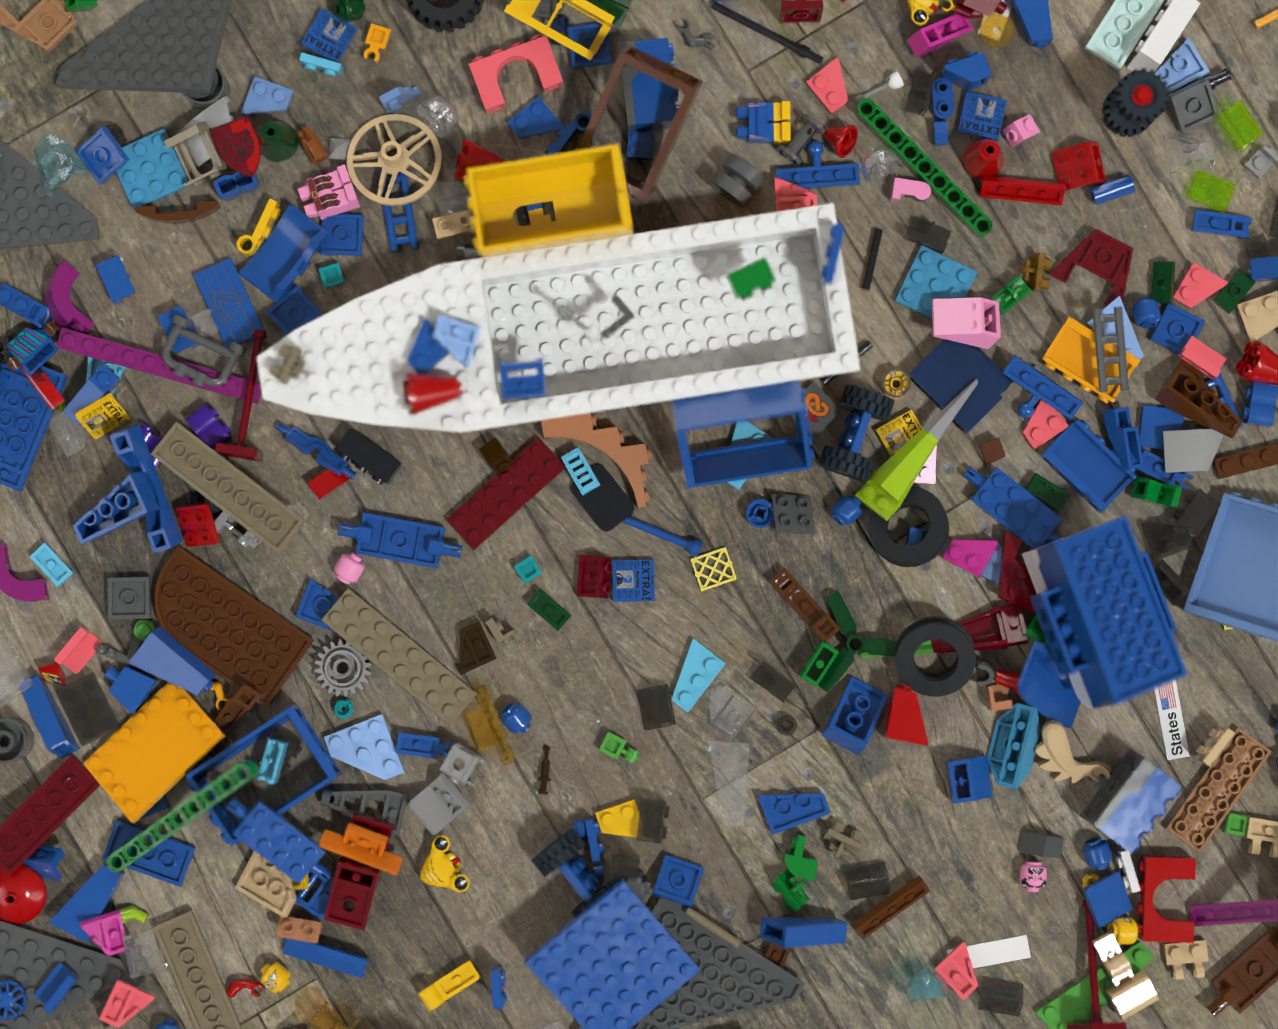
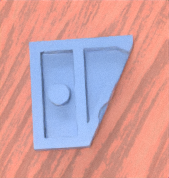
(456, 338)

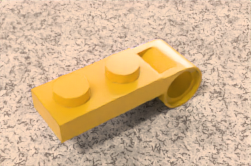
(262, 229)
(449, 985)

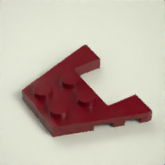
(1101, 256)
(1014, 578)

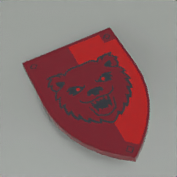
(238, 145)

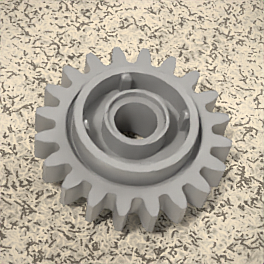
(331, 674)

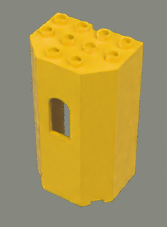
(585, 192)

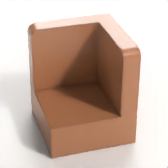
(998, 697)

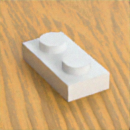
(1129, 879)

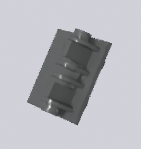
(792, 514)

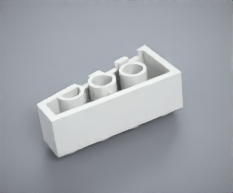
(1163, 35)

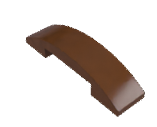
(203, 210)
(804, 605)
(233, 711)

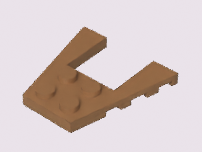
(44, 25)

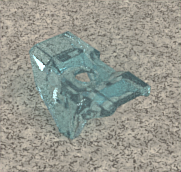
(68, 162)

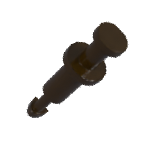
(544, 778)

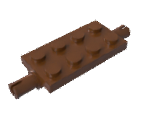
(1247, 975)

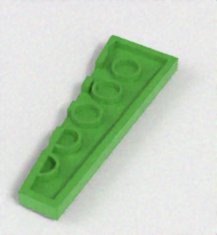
(1075, 1003)

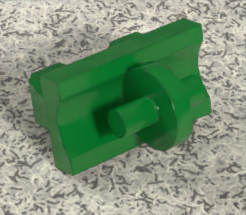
(1011, 294)
(791, 889)

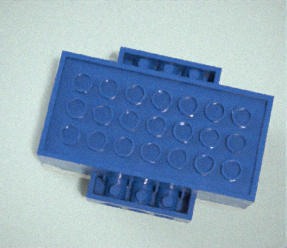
(1104, 614)

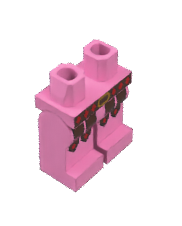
(330, 193)

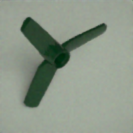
(849, 629)

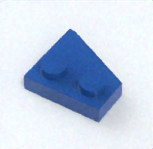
(534, 120)

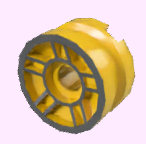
(896, 375)

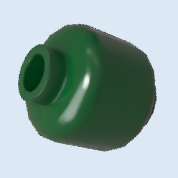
(349, 10)

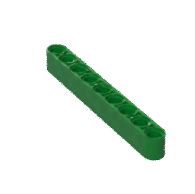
(921, 158)
(190, 812)

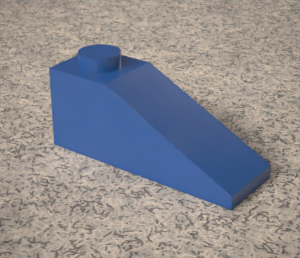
(98, 386)

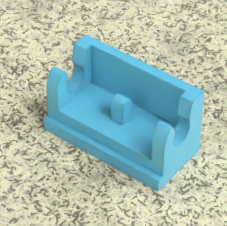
(272, 760)

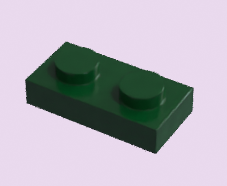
(549, 609)

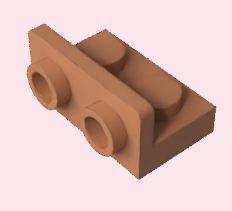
(299, 929)

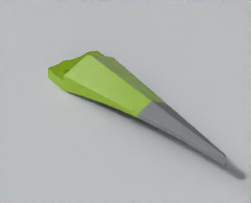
(893, 480)

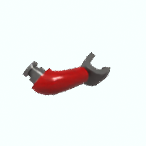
(1001, 677)

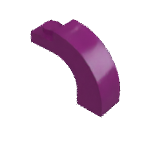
(59, 302)
(16, 588)

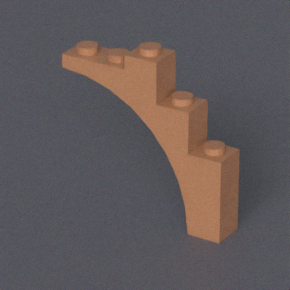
(607, 441)

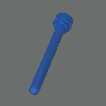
(691, 546)

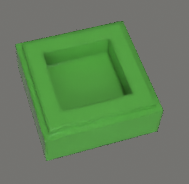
(1236, 824)

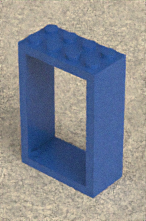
(744, 459)
(219, 815)

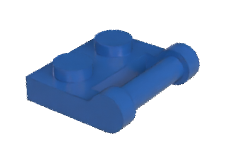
(522, 386)
(319, 901)
(498, 980)

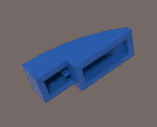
(1124, 437)

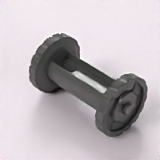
(801, 139)

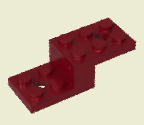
(356, 881)

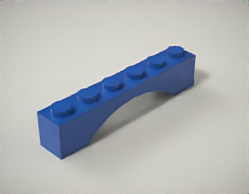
(133, 451)

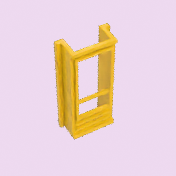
(524, 10)

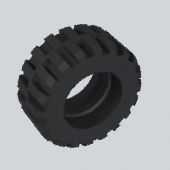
(445, 18)

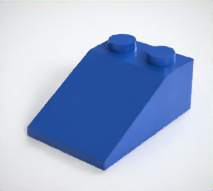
(855, 716)

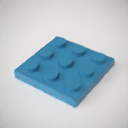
(151, 171)
(933, 278)

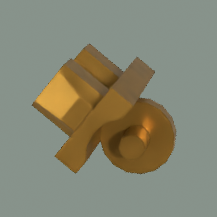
(1033, 271)

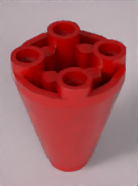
(472, 157)
(1258, 364)

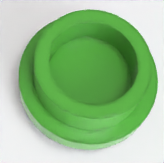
(143, 629)

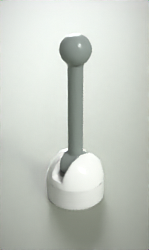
(893, 81)
(592, 332)

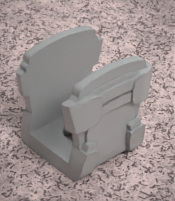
(470, 759)

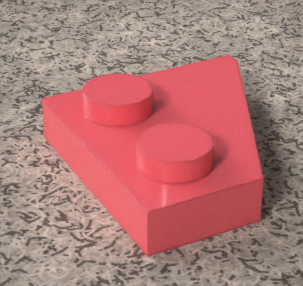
(829, 86)
(1197, 286)

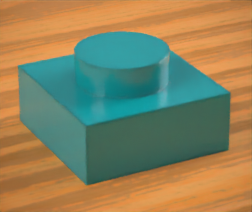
(331, 275)
(528, 569)

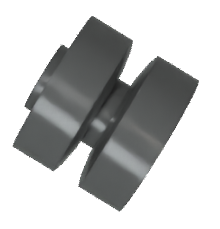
(219, 89)
(740, 175)
(15, 740)

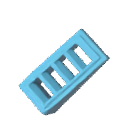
(571, 456)

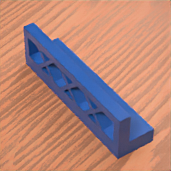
(327, 956)

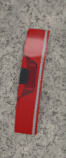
(45, 388)

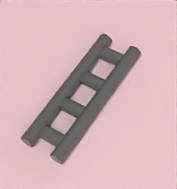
(1103, 360)

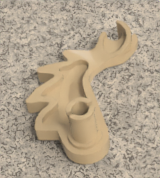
(1059, 758)

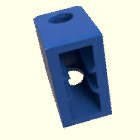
(130, 687)

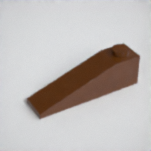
(1192, 398)

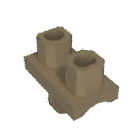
(284, 373)
(842, 844)

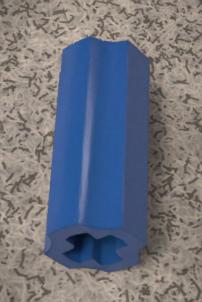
(1112, 189)

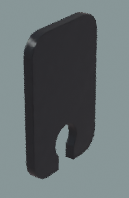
(607, 503)

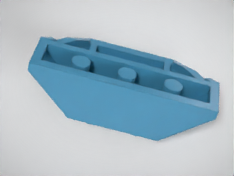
(1014, 745)

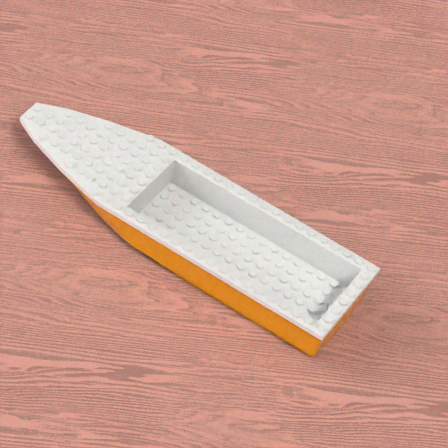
(681, 343)

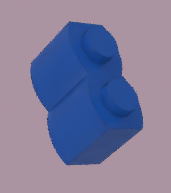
(232, 186)
(1260, 404)

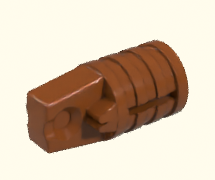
(312, 145)

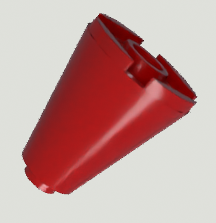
(983, 158)
(429, 391)

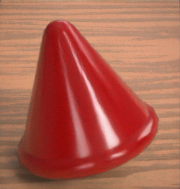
(842, 139)

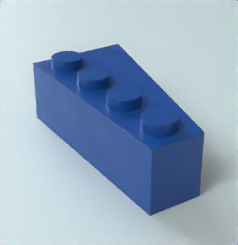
(121, 507)

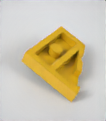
(619, 819)

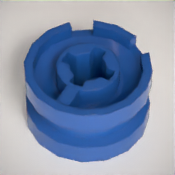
(759, 522)

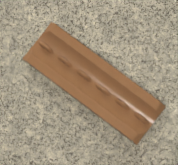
(1218, 790)

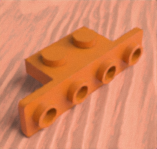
(363, 847)

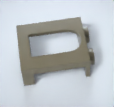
(179, 141)

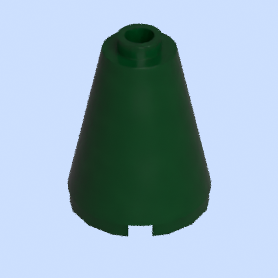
(278, 141)

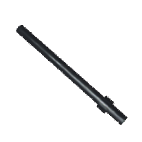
(803, 51)

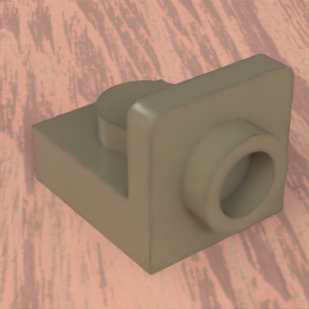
(496, 629)

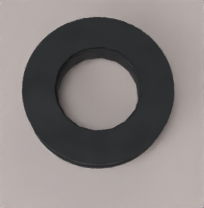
(924, 550)
(935, 683)

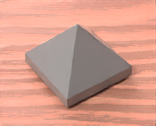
(338, 148)

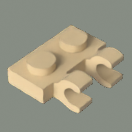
(1210, 753)
(1262, 830)
(1183, 953)

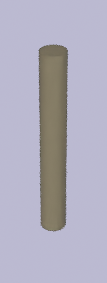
(713, 927)

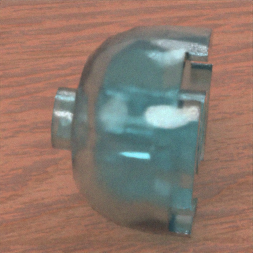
(926, 986)

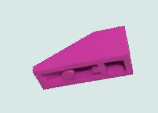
(939, 34)

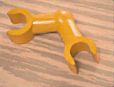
(217, 687)

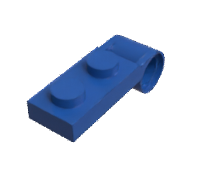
(566, 134)
(24, 306)

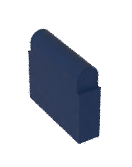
(953, 368)

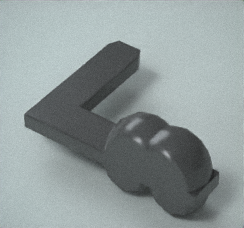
(615, 326)
(112, 654)

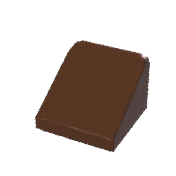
(992, 451)

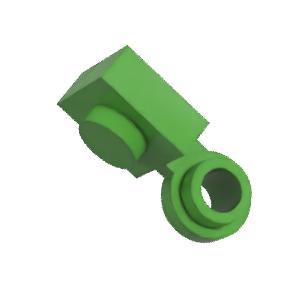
(614, 747)

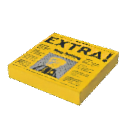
(102, 416)
(898, 432)

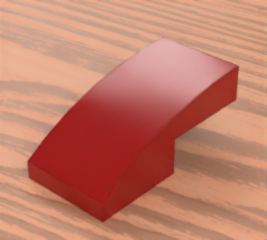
(326, 483)

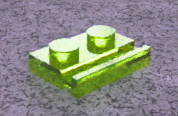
(1239, 125)
(1210, 191)

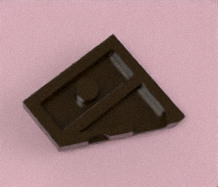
(474, 648)

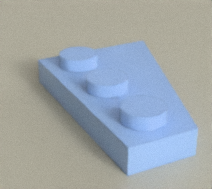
(1183, 67)
(1131, 342)

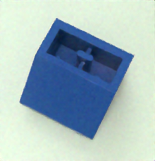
(968, 72)
(969, 779)

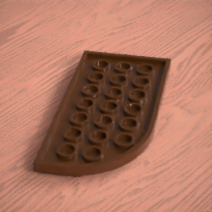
(227, 626)

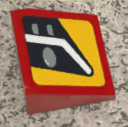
(53, 674)

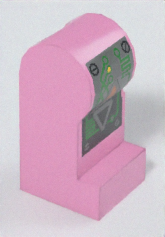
(910, 189)

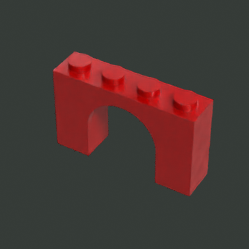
(1153, 872)

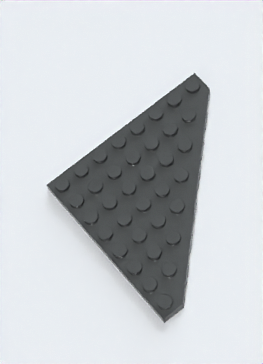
(153, 50)
(30, 215)
(30, 959)
(728, 978)

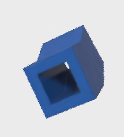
(940, 133)

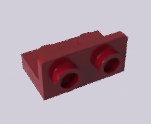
(594, 576)

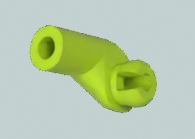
(133, 912)

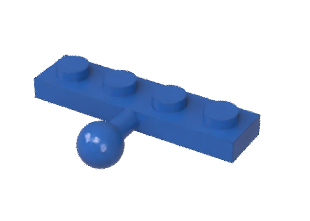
(818, 175)
(1041, 388)

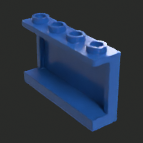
(1088, 465)

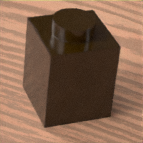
(496, 456)

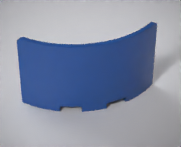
(285, 254)
(1046, 689)

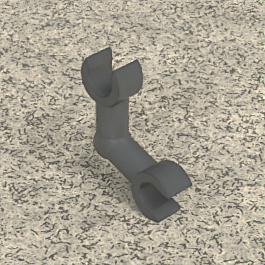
(694, 42)

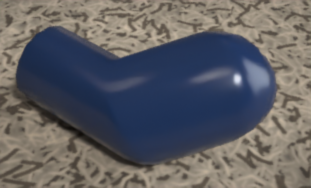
(559, 25)

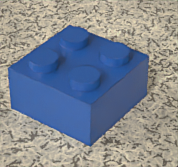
(640, 145)

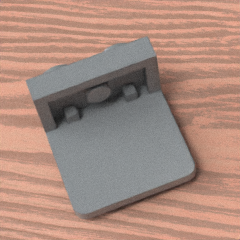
(438, 804)

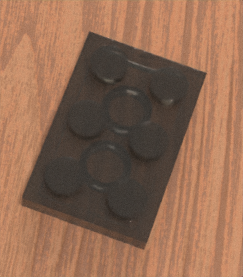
(87, 709)

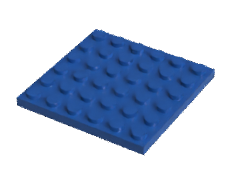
(612, 962)

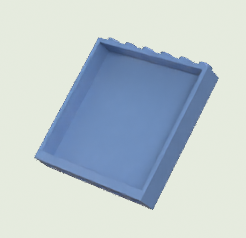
(1239, 569)

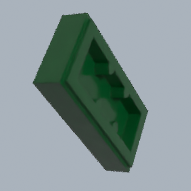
(1163, 282)
(1234, 291)
(1047, 492)

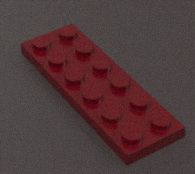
(506, 494)
(44, 813)

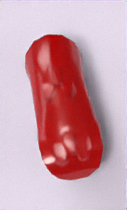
(237, 985)

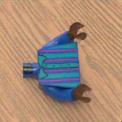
(31, 348)

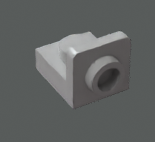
(1261, 161)

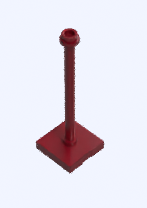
(801, 11)
(240, 449)
(1096, 1022)

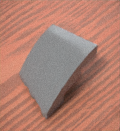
(214, 116)
(1190, 449)

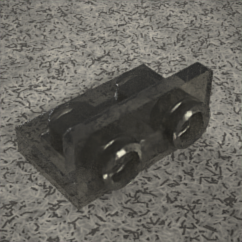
(651, 821)

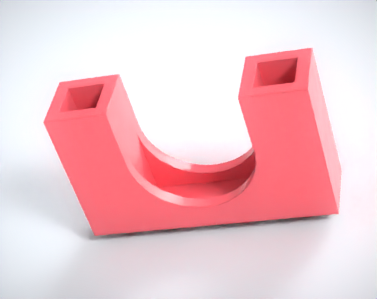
(535, 52)

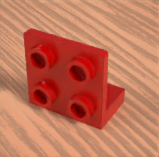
(1079, 165)

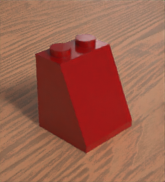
(904, 717)

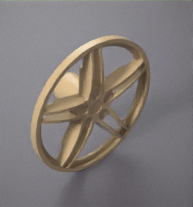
(394, 159)

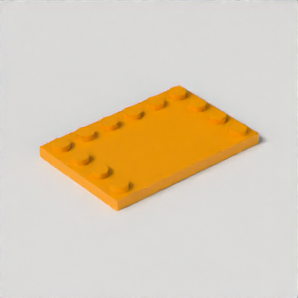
(153, 750)

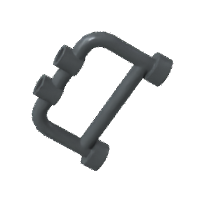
(180, 328)

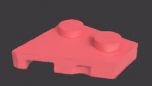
(791, 196)
(1043, 425)
(958, 971)
(124, 1003)

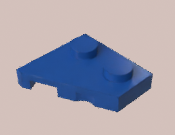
(426, 350)

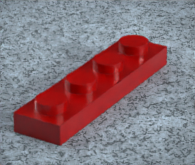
(1022, 190)

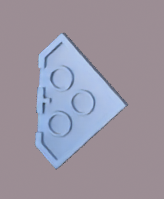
(367, 748)

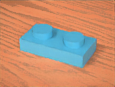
(329, 67)
(51, 564)

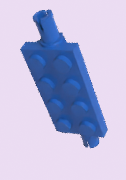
(1014, 507)
(400, 540)
(278, 841)

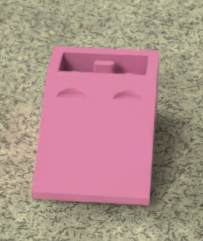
(967, 321)

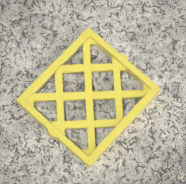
(728, 564)

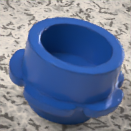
(580, 827)

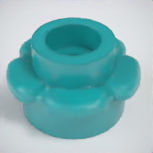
(338, 708)

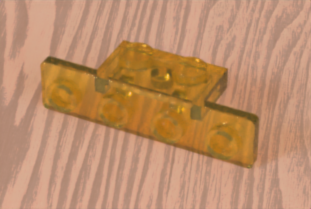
(486, 729)

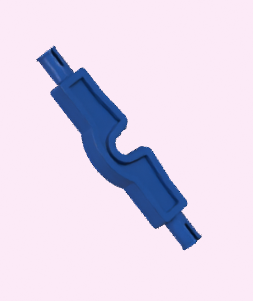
(307, 444)

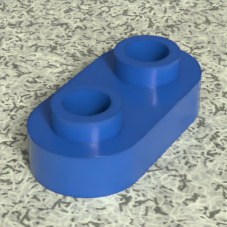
(942, 98)

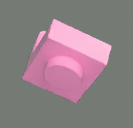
(1020, 130)

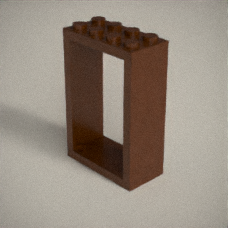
(666, 73)

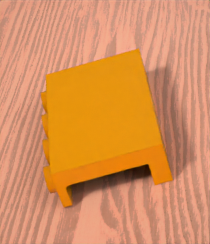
(1075, 355)

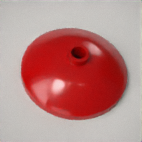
(28, 893)

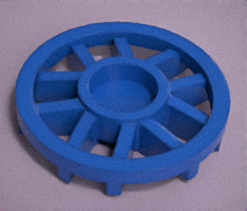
(8, 999)

